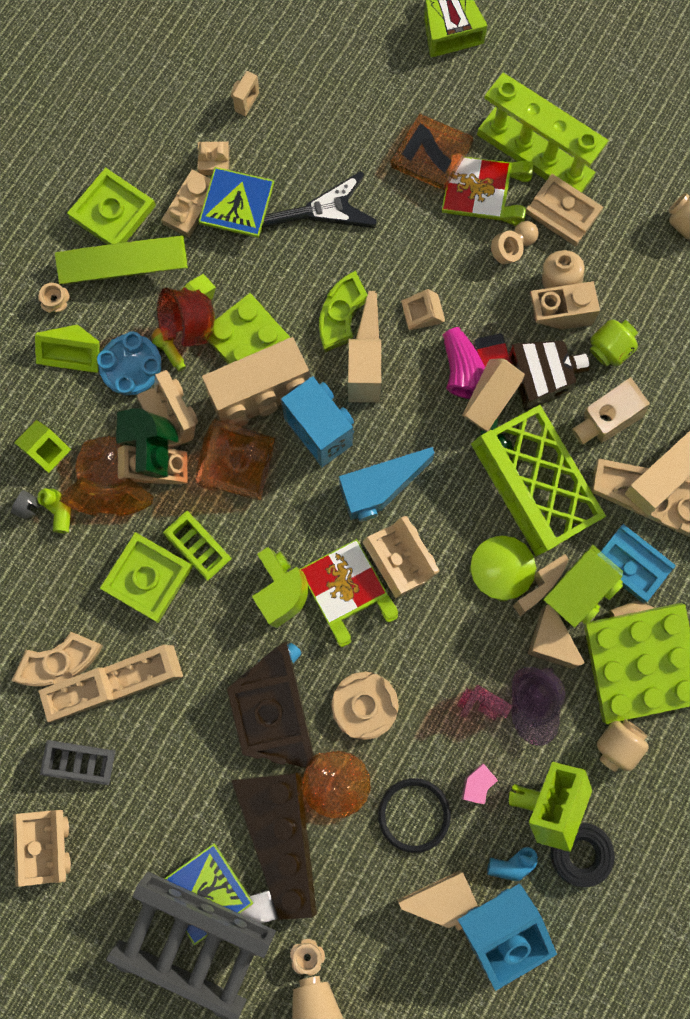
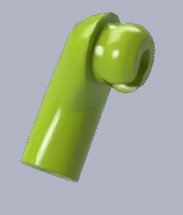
(50, 500)

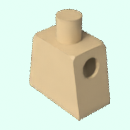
(622, 405)

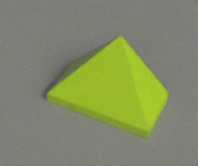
(67, 348)

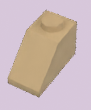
(441, 901)

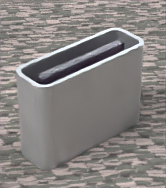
(262, 908)

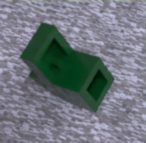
(151, 438)

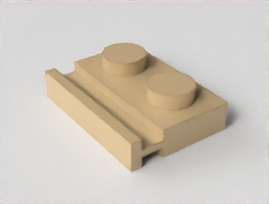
(564, 210)

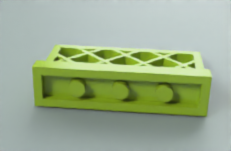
(513, 488)

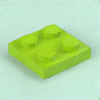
(111, 208)
(245, 330)
(146, 577)

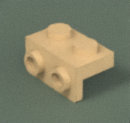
(167, 402)
(401, 557)
(40, 848)

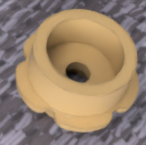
(50, 290)
(302, 966)

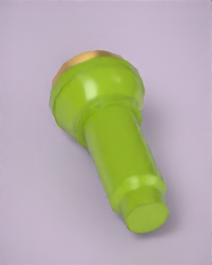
(169, 349)

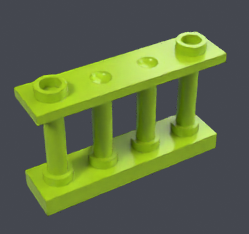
(549, 121)

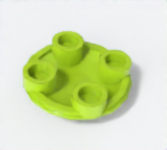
(503, 568)

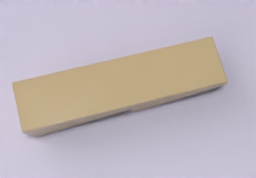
(662, 477)
(110, 683)

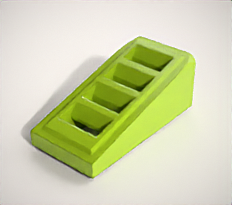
(187, 518)

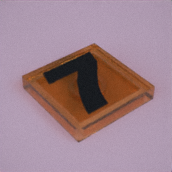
(431, 152)

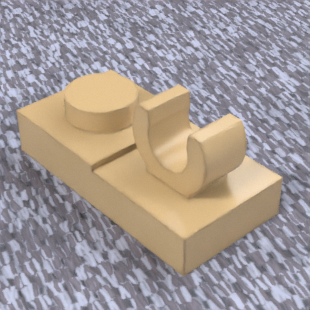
(187, 205)

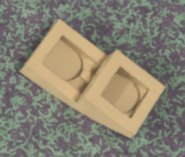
(545, 579)

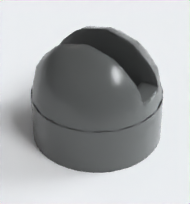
(23, 504)

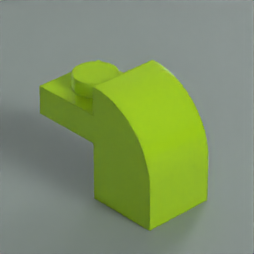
(286, 594)

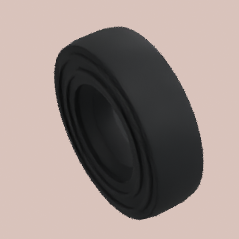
(598, 870)

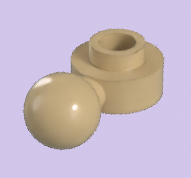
(508, 246)

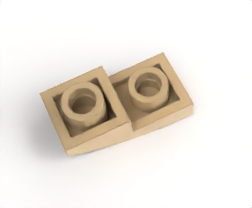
(176, 467)

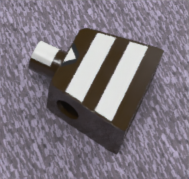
(547, 370)

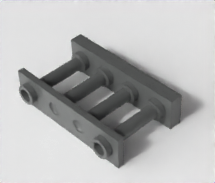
(202, 913)

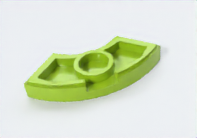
(339, 310)

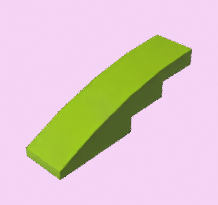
(121, 260)

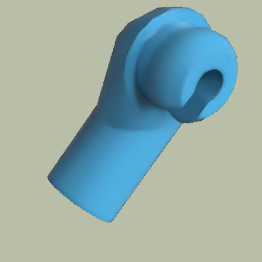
(515, 868)

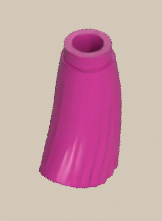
(464, 363)

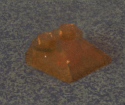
(234, 460)

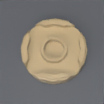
(365, 705)

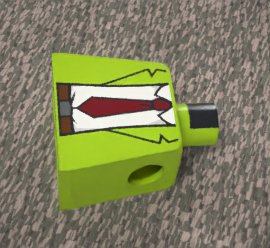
(453, 26)

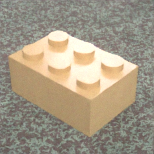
(256, 382)

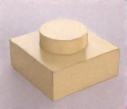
(245, 93)

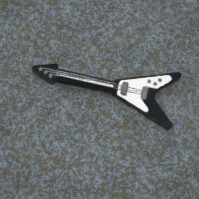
(327, 207)

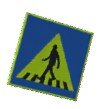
(236, 202)
(214, 879)

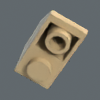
(566, 305)

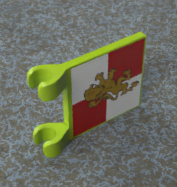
(482, 188)
(346, 585)

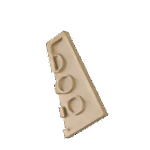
(614, 478)

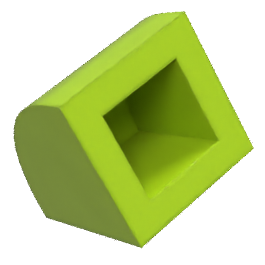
(42, 446)

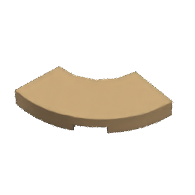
(58, 664)

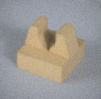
(211, 156)

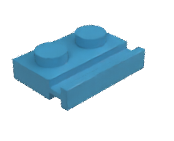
(641, 564)

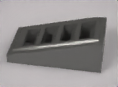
(48, 757)

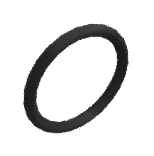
(446, 816)

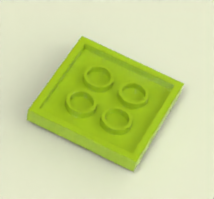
(641, 662)

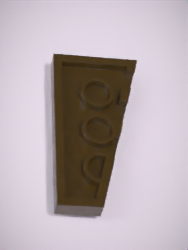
(279, 833)

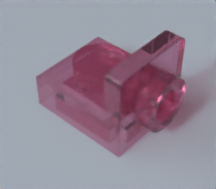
(490, 704)

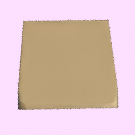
(423, 310)

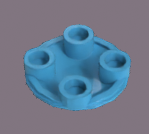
(129, 364)

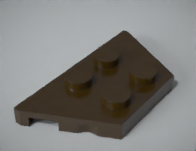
(271, 711)

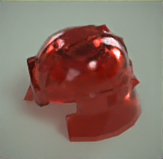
(185, 312)

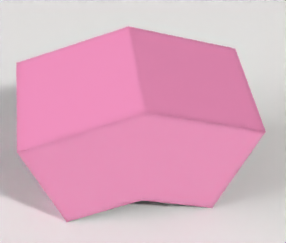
(477, 785)

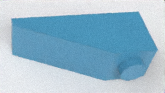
(376, 486)

